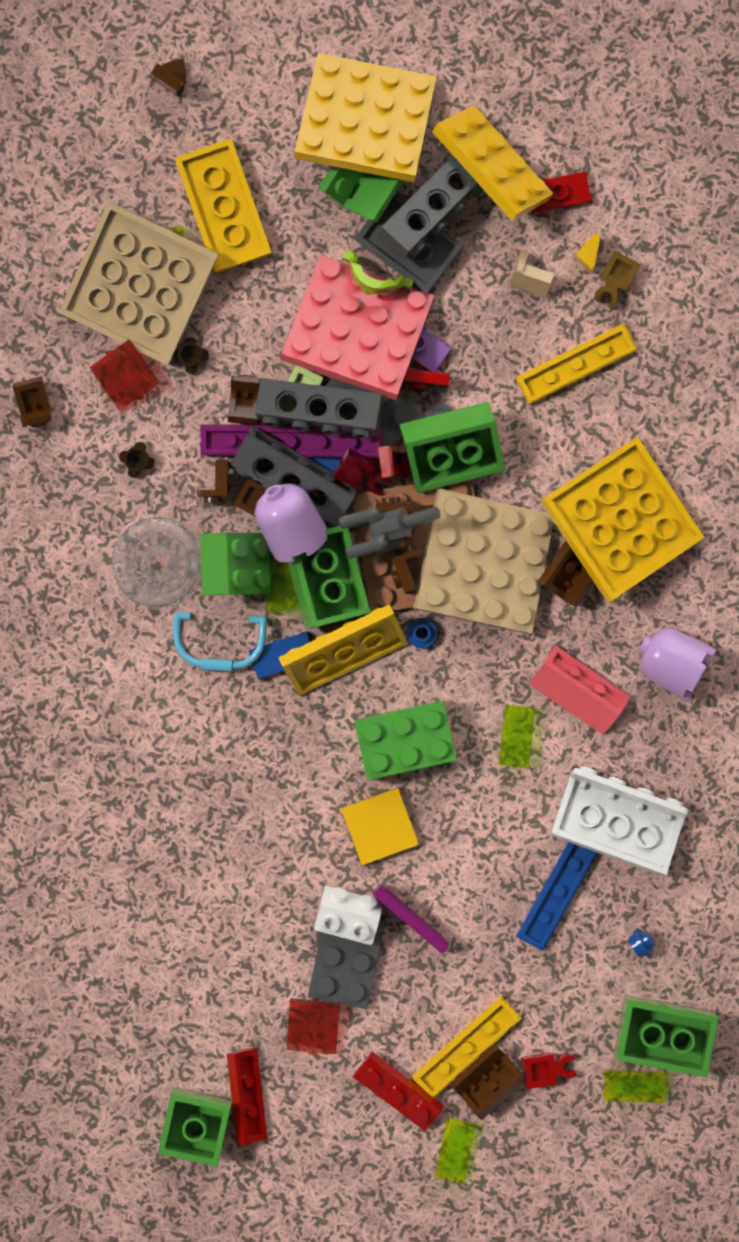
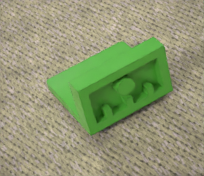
(360, 191)

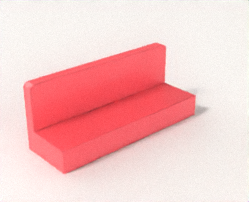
(579, 690)

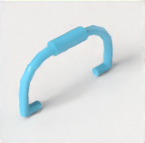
(218, 664)

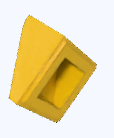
(587, 254)

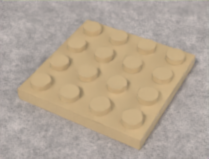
(138, 283)
(484, 562)

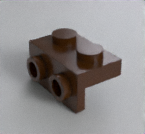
(567, 576)
(488, 1081)

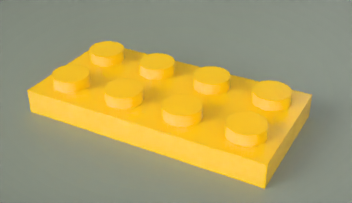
(492, 162)
(223, 205)
(343, 650)

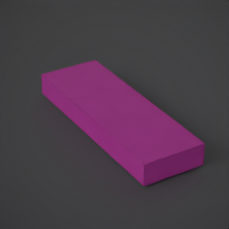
(411, 918)

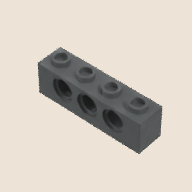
(404, 240)
(276, 393)
(288, 461)

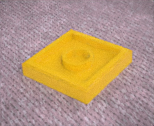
(379, 826)

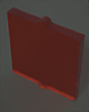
(124, 375)
(313, 1026)

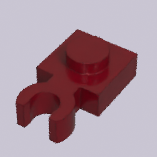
(359, 470)

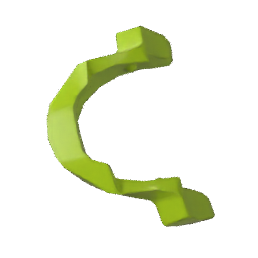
(370, 285)

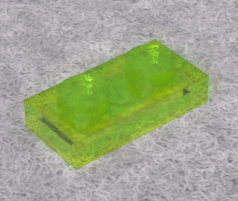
(634, 1085)
(455, 1150)

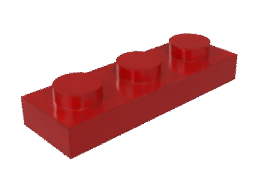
(398, 1091)
(246, 1096)

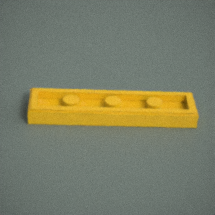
(576, 364)
(466, 1047)

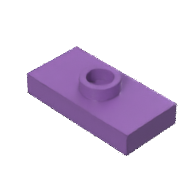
(430, 351)

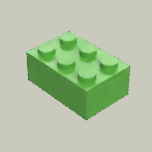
(452, 447)
(329, 582)
(405, 740)
(666, 1036)

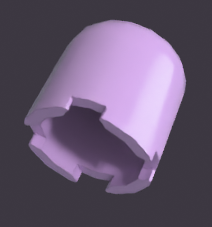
(289, 522)
(675, 661)

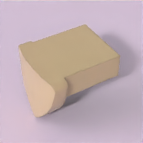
(530, 277)

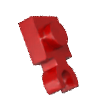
(542, 1069)

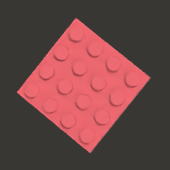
(356, 334)

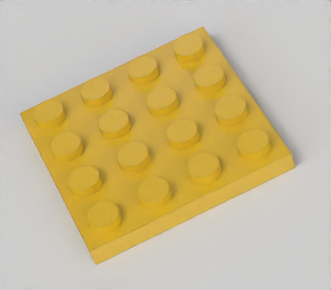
(365, 117)
(622, 519)

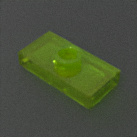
(282, 589)
(516, 736)

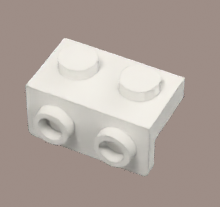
(348, 915)

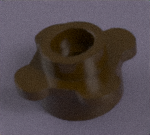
(190, 346)
(128, 457)

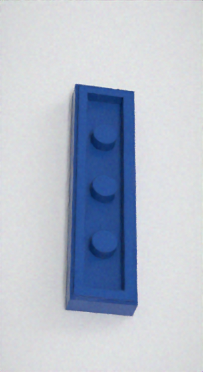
(555, 895)

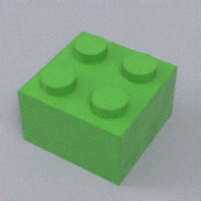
(235, 564)
(195, 1126)

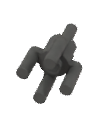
(385, 528)

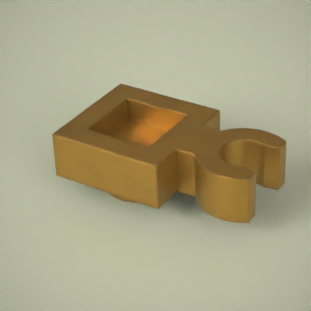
(617, 275)

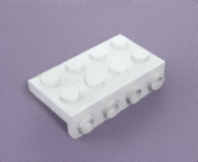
(619, 820)

